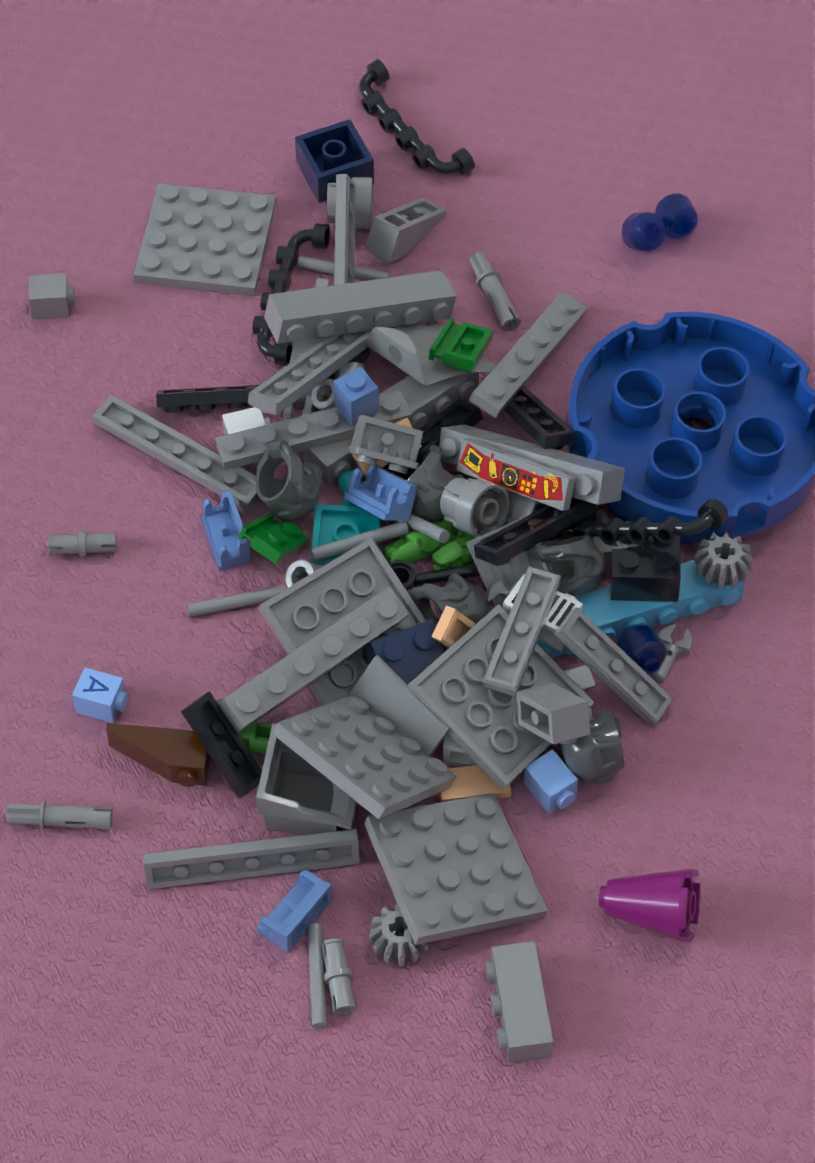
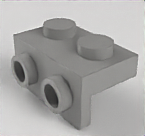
(386, 442)

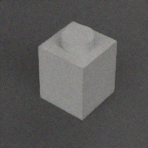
(50, 296)

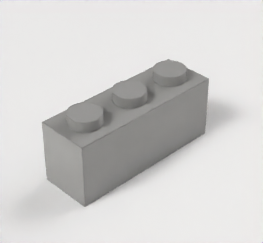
(519, 1002)

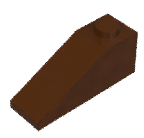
(166, 751)

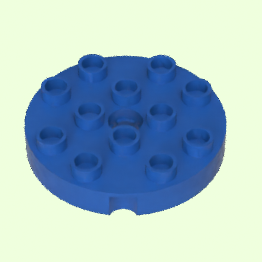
(650, 382)

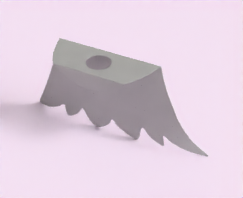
(409, 350)

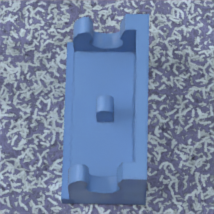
(382, 493)
(222, 529)
(296, 911)

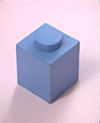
(356, 395)

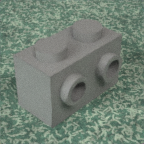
(554, 713)

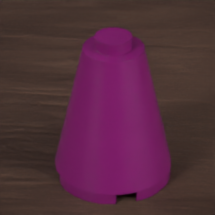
(655, 902)

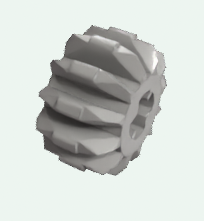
(723, 560)
(386, 941)

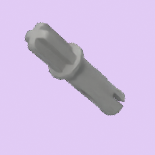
(489, 281)
(60, 815)

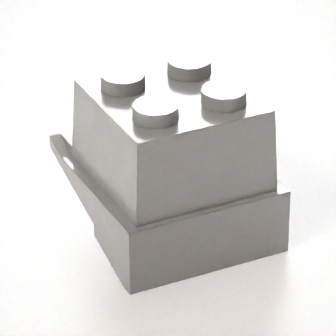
(298, 796)

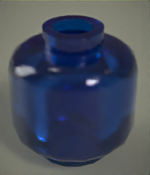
(678, 215)
(643, 231)
(643, 647)

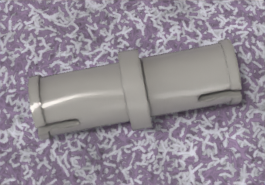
(81, 543)
(338, 976)

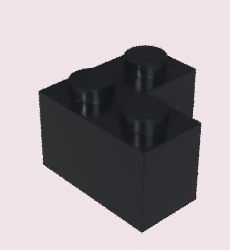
(646, 573)

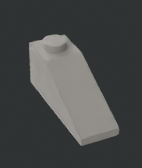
(402, 228)

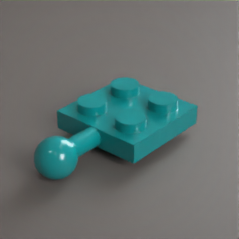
(341, 521)

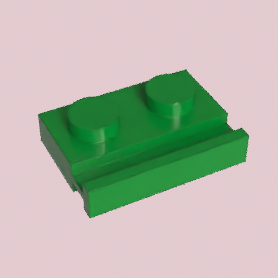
(461, 345)
(274, 538)

